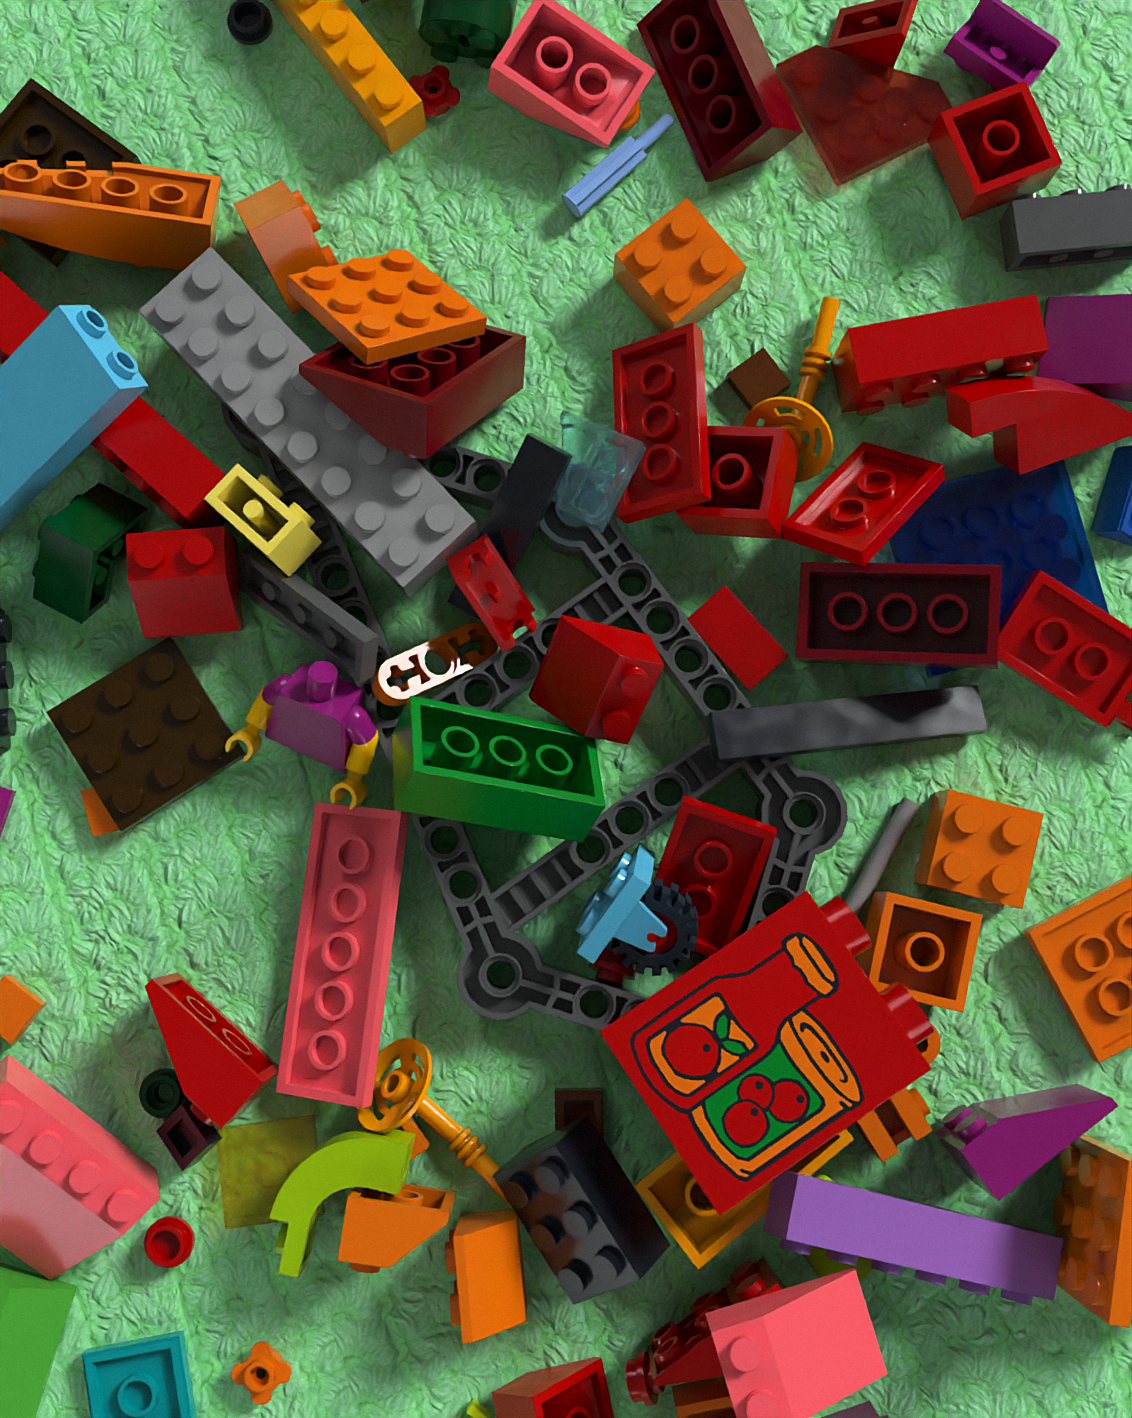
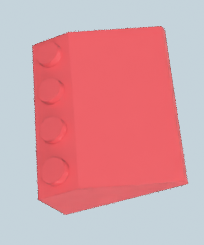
(62, 1177)

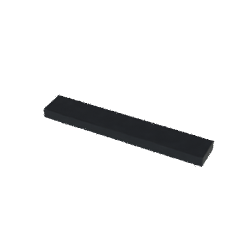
(845, 723)

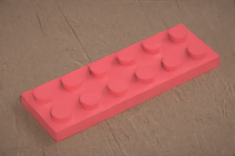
(342, 954)

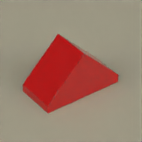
(873, 30)

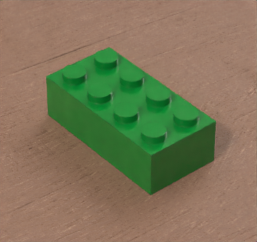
(495, 770)

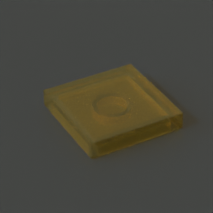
(257, 1162)

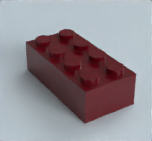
(899, 614)

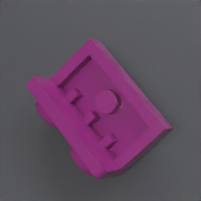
(1001, 46)

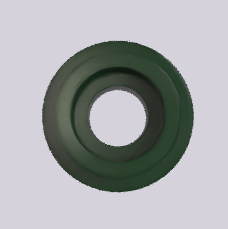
(150, 1097)

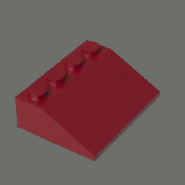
(423, 396)

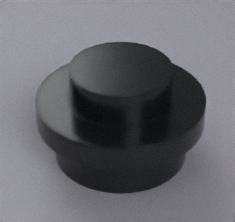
(249, 22)

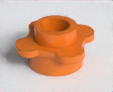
(265, 1358)

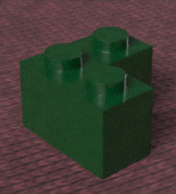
(82, 550)

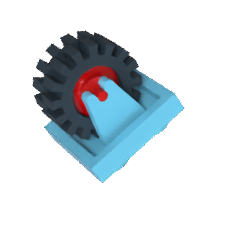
(645, 921)

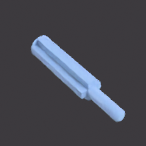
(613, 168)

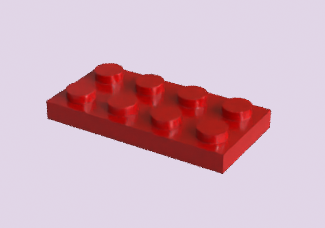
(663, 405)

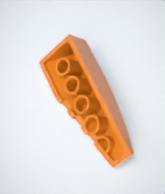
(115, 214)

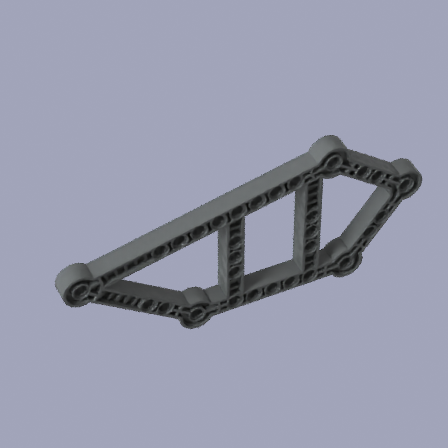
(490, 919)

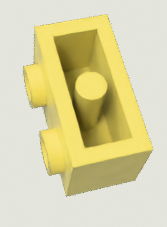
(263, 519)

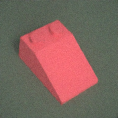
(568, 74)
(797, 1348)

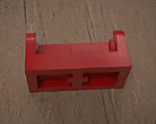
(492, 591)
(737, 637)

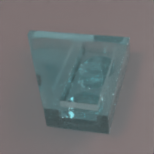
(597, 472)

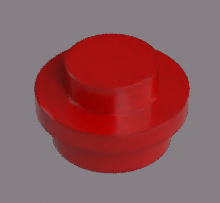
(611, 969)
(169, 1241)
(640, 1380)

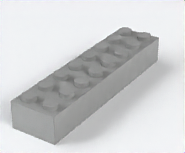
(253, 369)

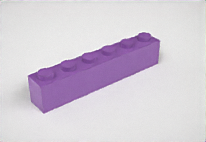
(912, 1235)

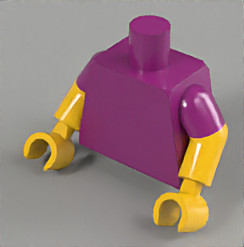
(319, 719)

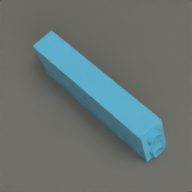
(57, 399)

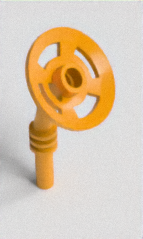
(803, 416)
(411, 1096)

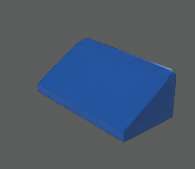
(1114, 508)

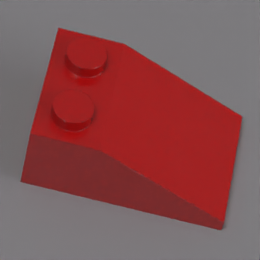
(211, 1056)

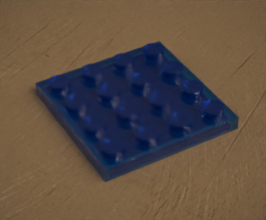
(1008, 522)

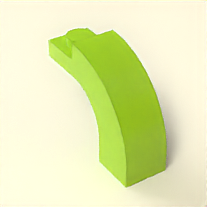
(340, 1163)

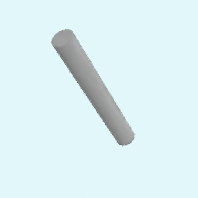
(881, 855)

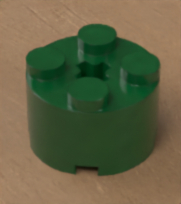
(467, 28)

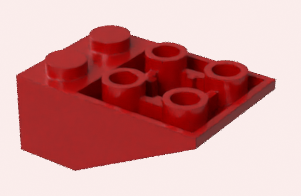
(687, 1349)

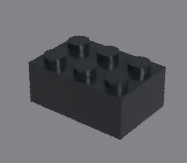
(582, 1211)

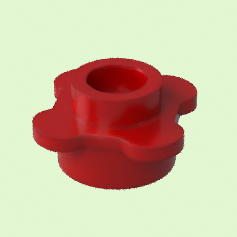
(444, 99)

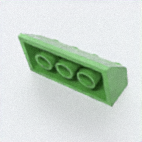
(30, 1332)

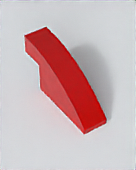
(1035, 418)

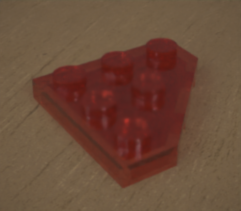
(859, 109)

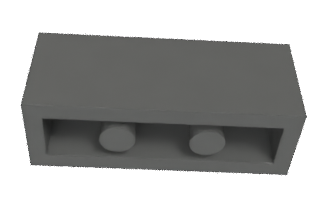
(1067, 229)

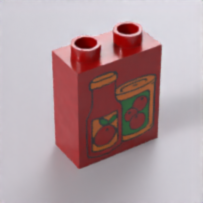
(770, 1047)

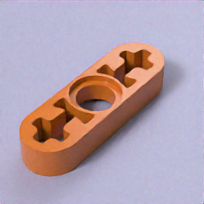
(423, 679)

